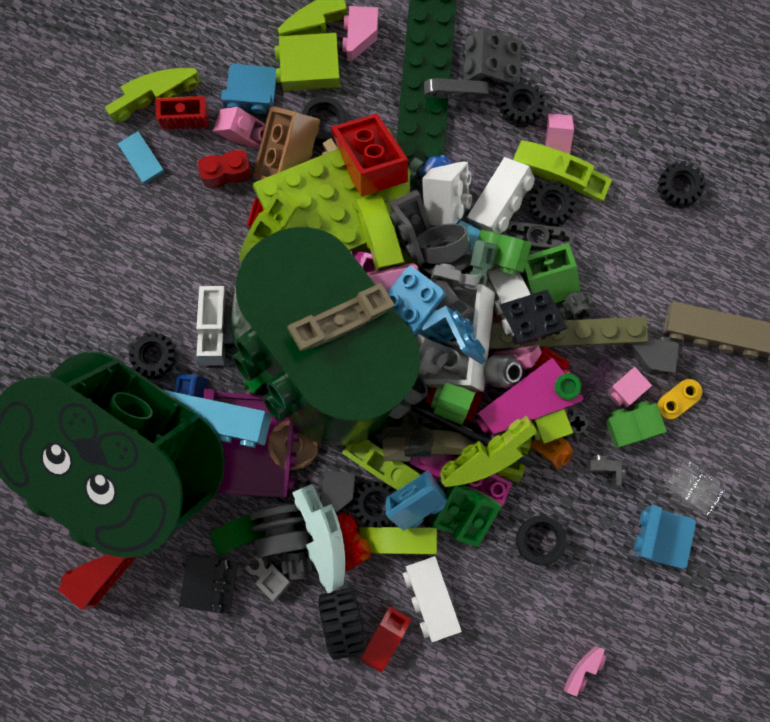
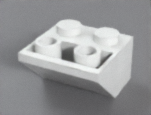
(447, 193)

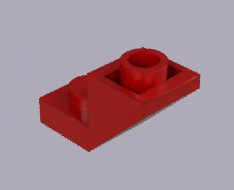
(385, 639)

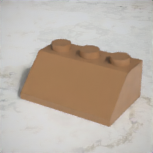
(285, 141)

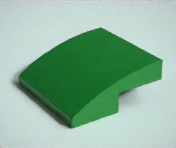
(466, 514)

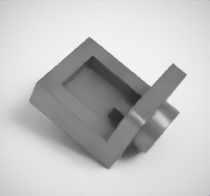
(604, 465)

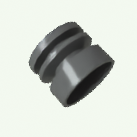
(446, 245)
(279, 530)

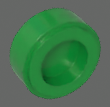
(567, 387)

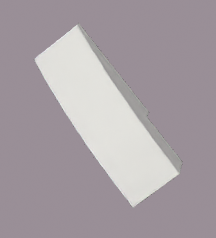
(210, 325)

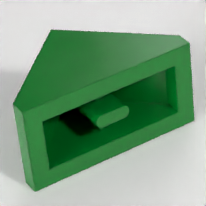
(235, 535)

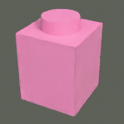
(629, 388)

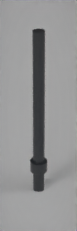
(463, 430)

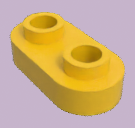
(679, 399)

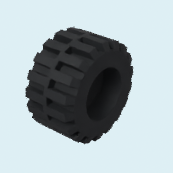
(342, 623)

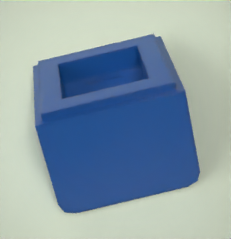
(191, 385)

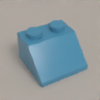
(415, 501)

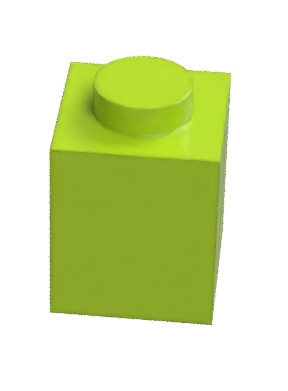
(552, 426)

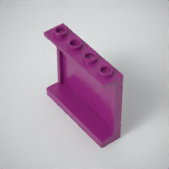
(252, 469)

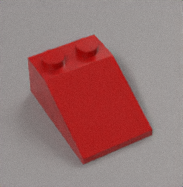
(371, 154)
(92, 581)

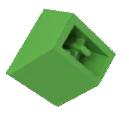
(552, 271)

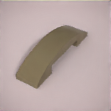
(341, 319)
(444, 443)

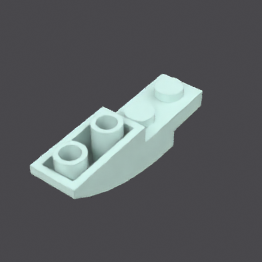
(328, 546)

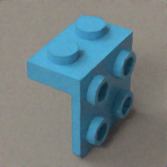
(250, 88)
(415, 298)
(447, 324)
(664, 537)

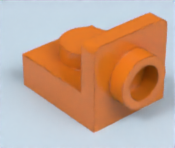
(557, 451)

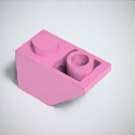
(362, 30)
(239, 127)

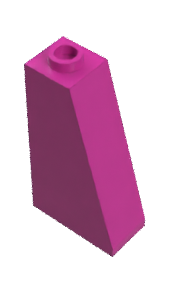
(529, 398)

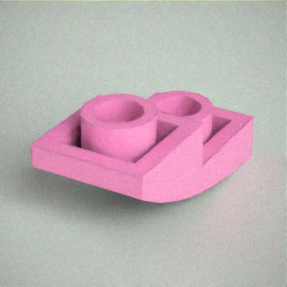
(591, 662)

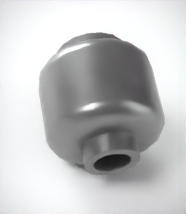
(502, 371)

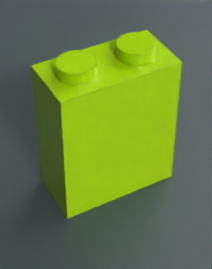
(308, 61)

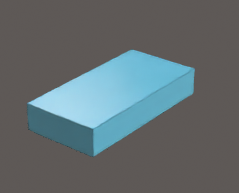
(141, 158)

